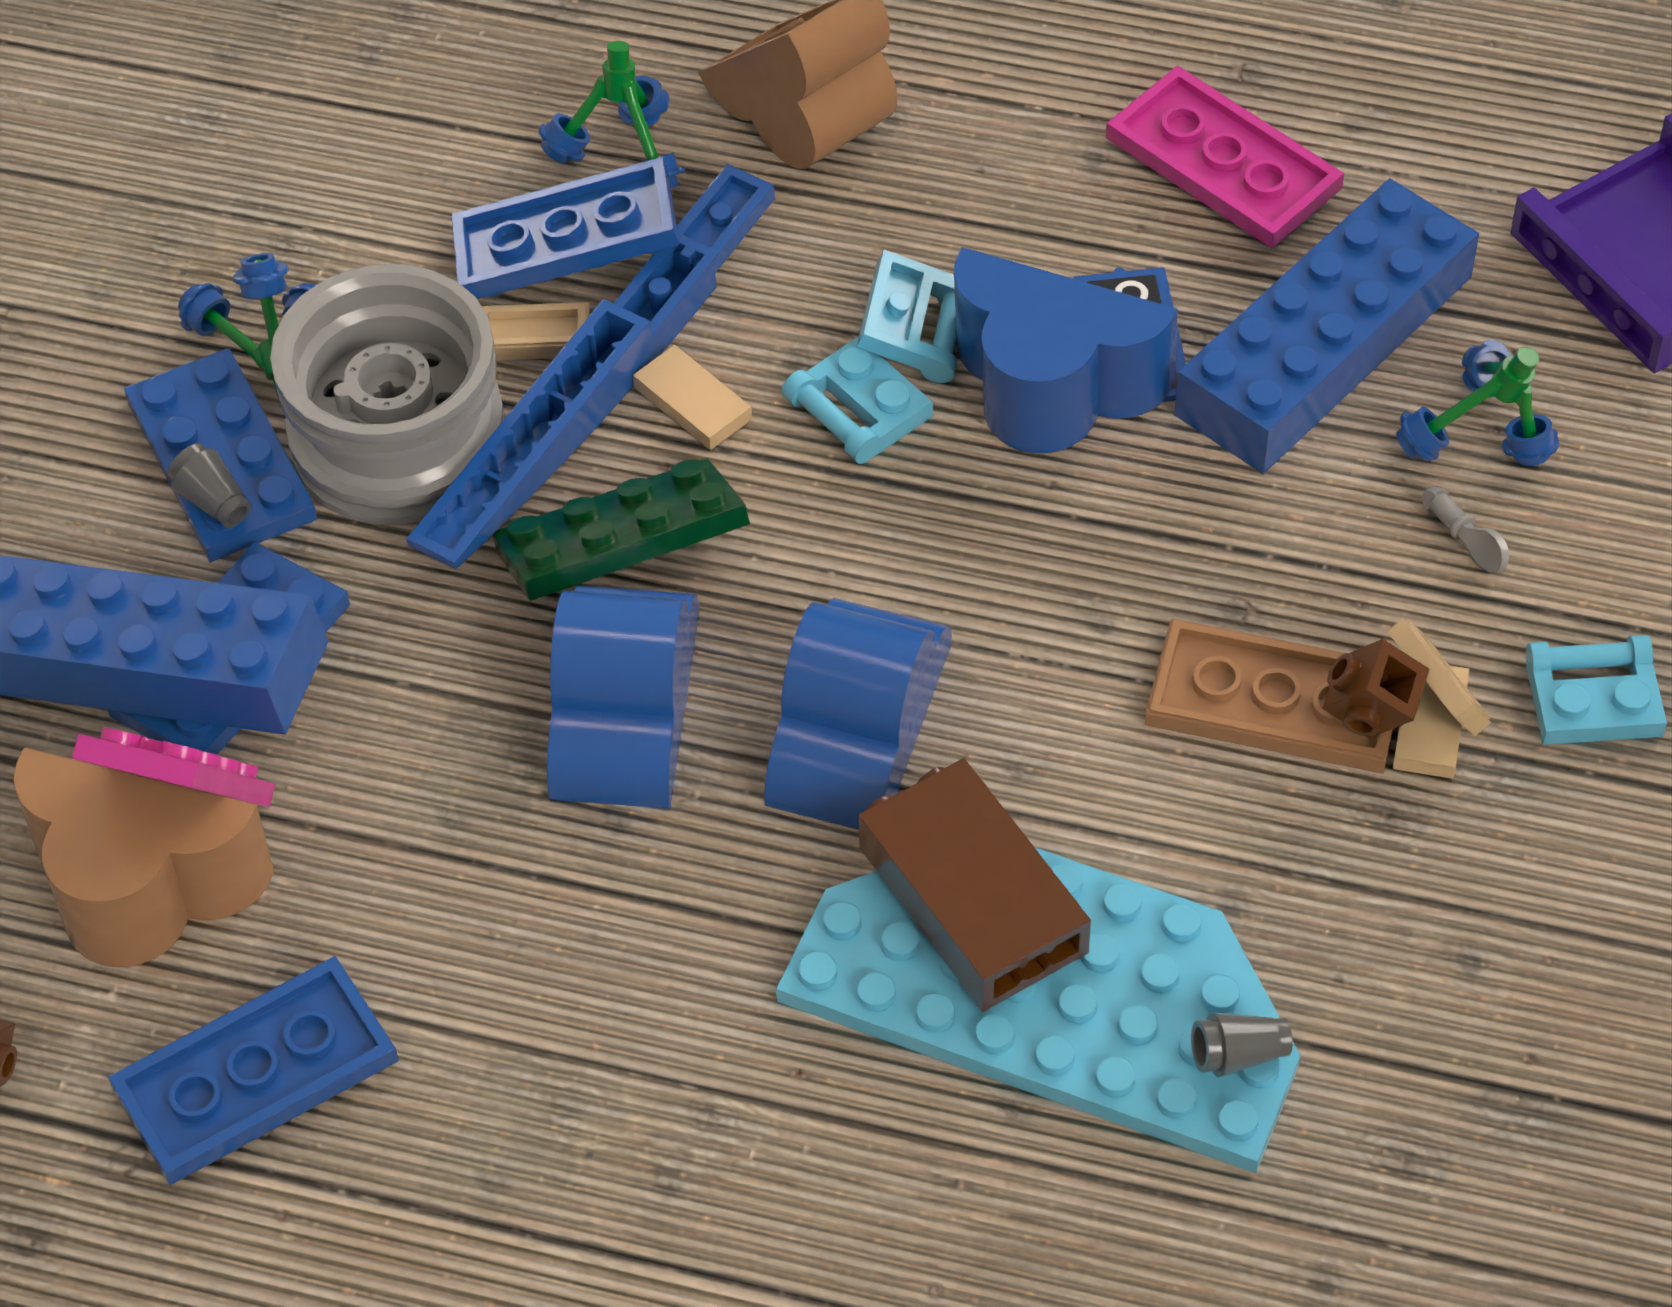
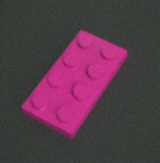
(1224, 156)
(174, 765)

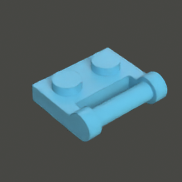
(898, 311)
(868, 389)
(1599, 705)

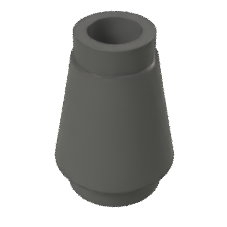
(207, 483)
(1238, 1042)

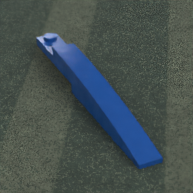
(592, 372)

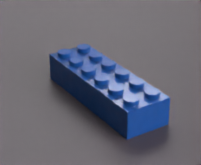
(1325, 325)
(156, 644)

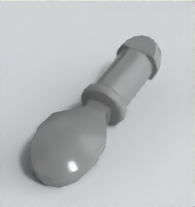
(1484, 544)

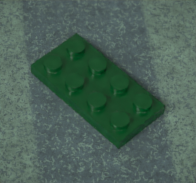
(619, 528)

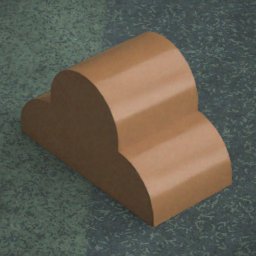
(810, 80)
(137, 855)

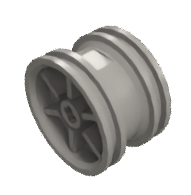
(408, 382)

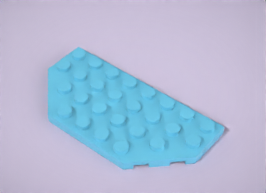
(1090, 1036)

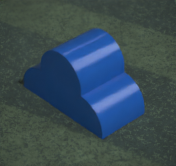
(1058, 351)
(619, 694)
(851, 708)

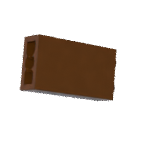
(973, 883)

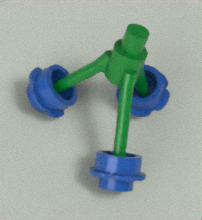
(639, 101)
(261, 277)
(1487, 373)

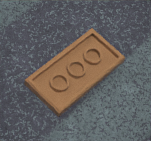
(1255, 696)

